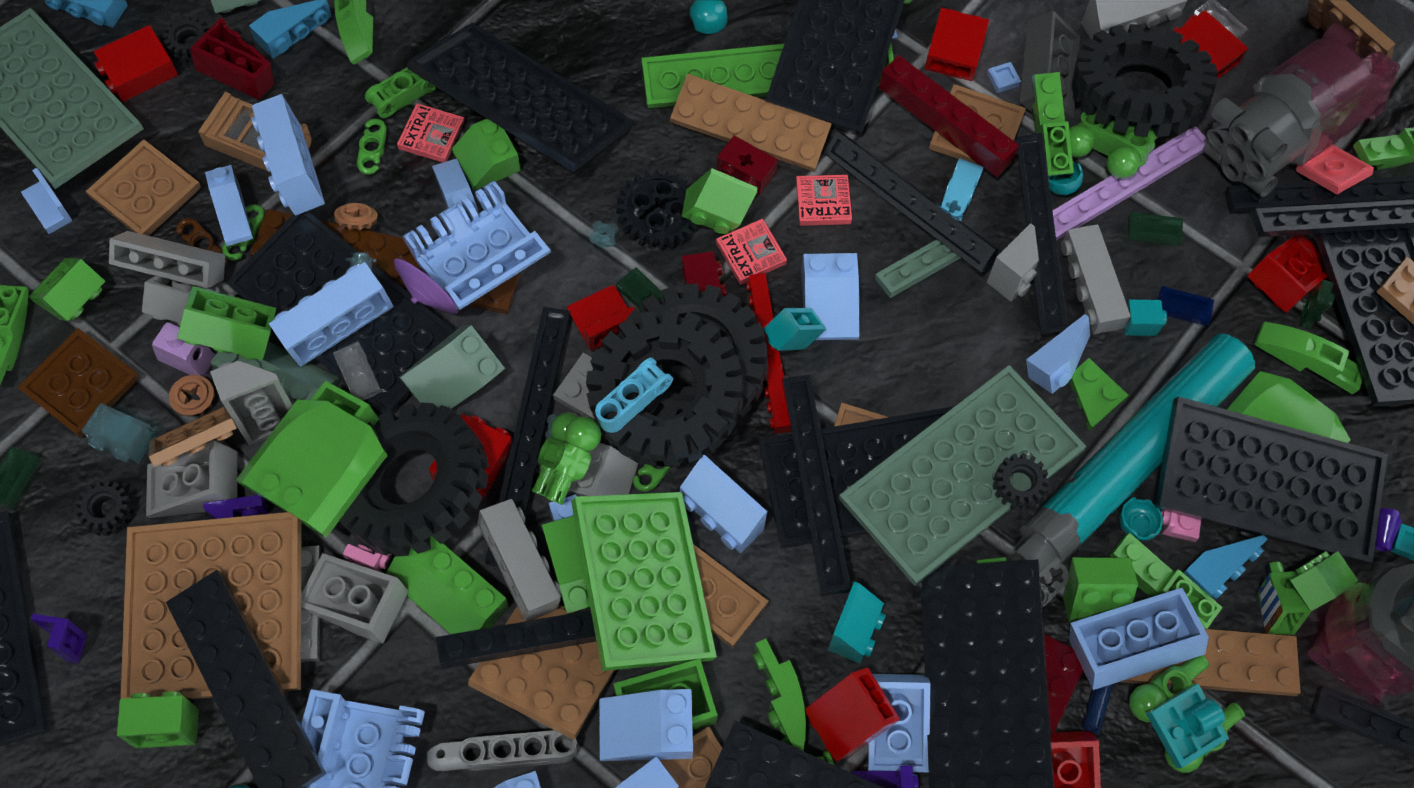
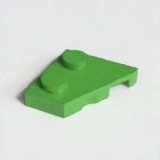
(1095, 393)

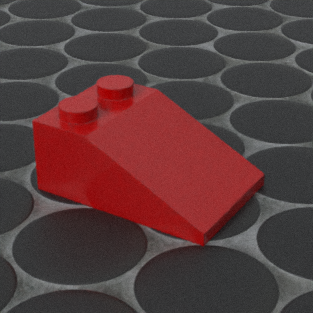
(1290, 272)
(1076, 760)

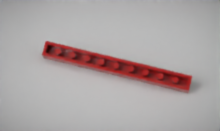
(761, 305)

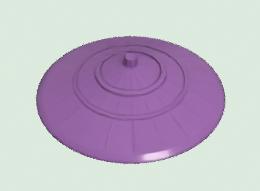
(424, 288)

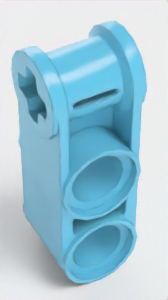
(961, 187)
(645, 380)

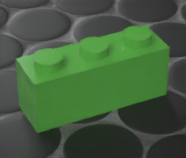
(1323, 579)

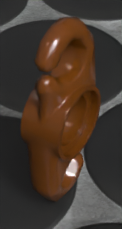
(197, 233)

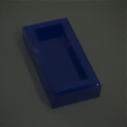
(1186, 306)

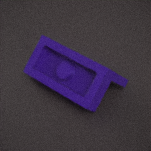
(64, 638)

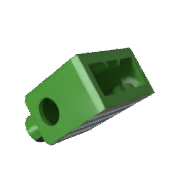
(1280, 602)

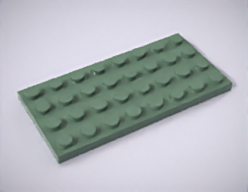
(55, 103)
(940, 484)

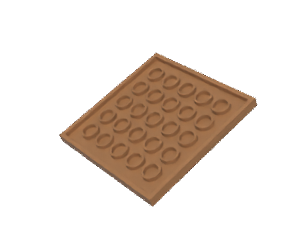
(262, 569)

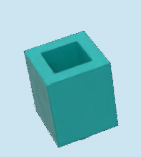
(1146, 318)

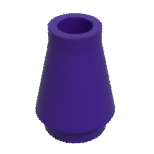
(1387, 529)

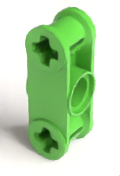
(397, 92)

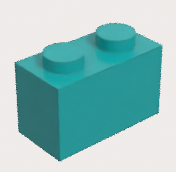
(794, 329)

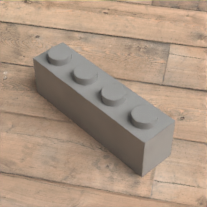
(167, 259)
(1095, 279)
(519, 559)

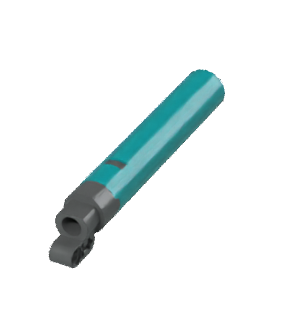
(1125, 461)

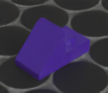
(236, 507)

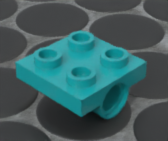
(1188, 725)

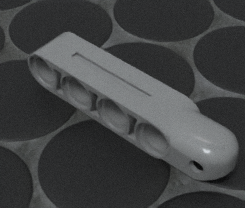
(455, 752)

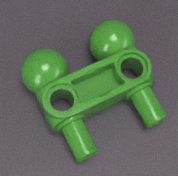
(1124, 150)
(566, 454)
(1156, 692)

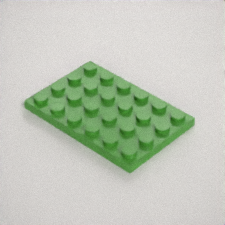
(642, 580)

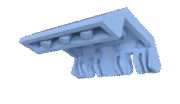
(475, 249)
(360, 741)

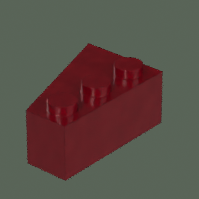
(231, 61)

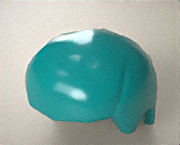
(709, 15)
(1066, 183)
(1140, 519)

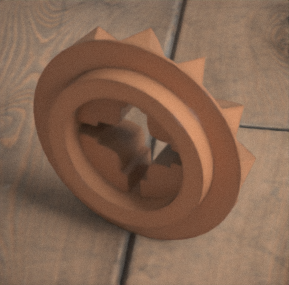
(355, 216)
(189, 385)

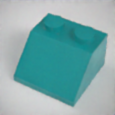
(857, 624)

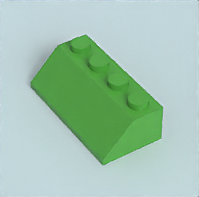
(448, 589)

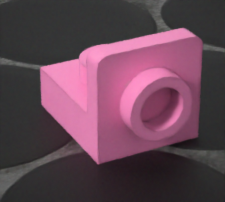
(1180, 526)
(364, 557)

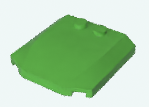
(1288, 404)
(315, 463)

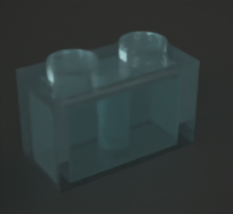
(118, 433)

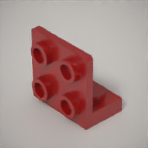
(599, 315)

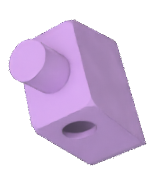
(180, 354)

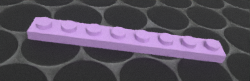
(1115, 190)

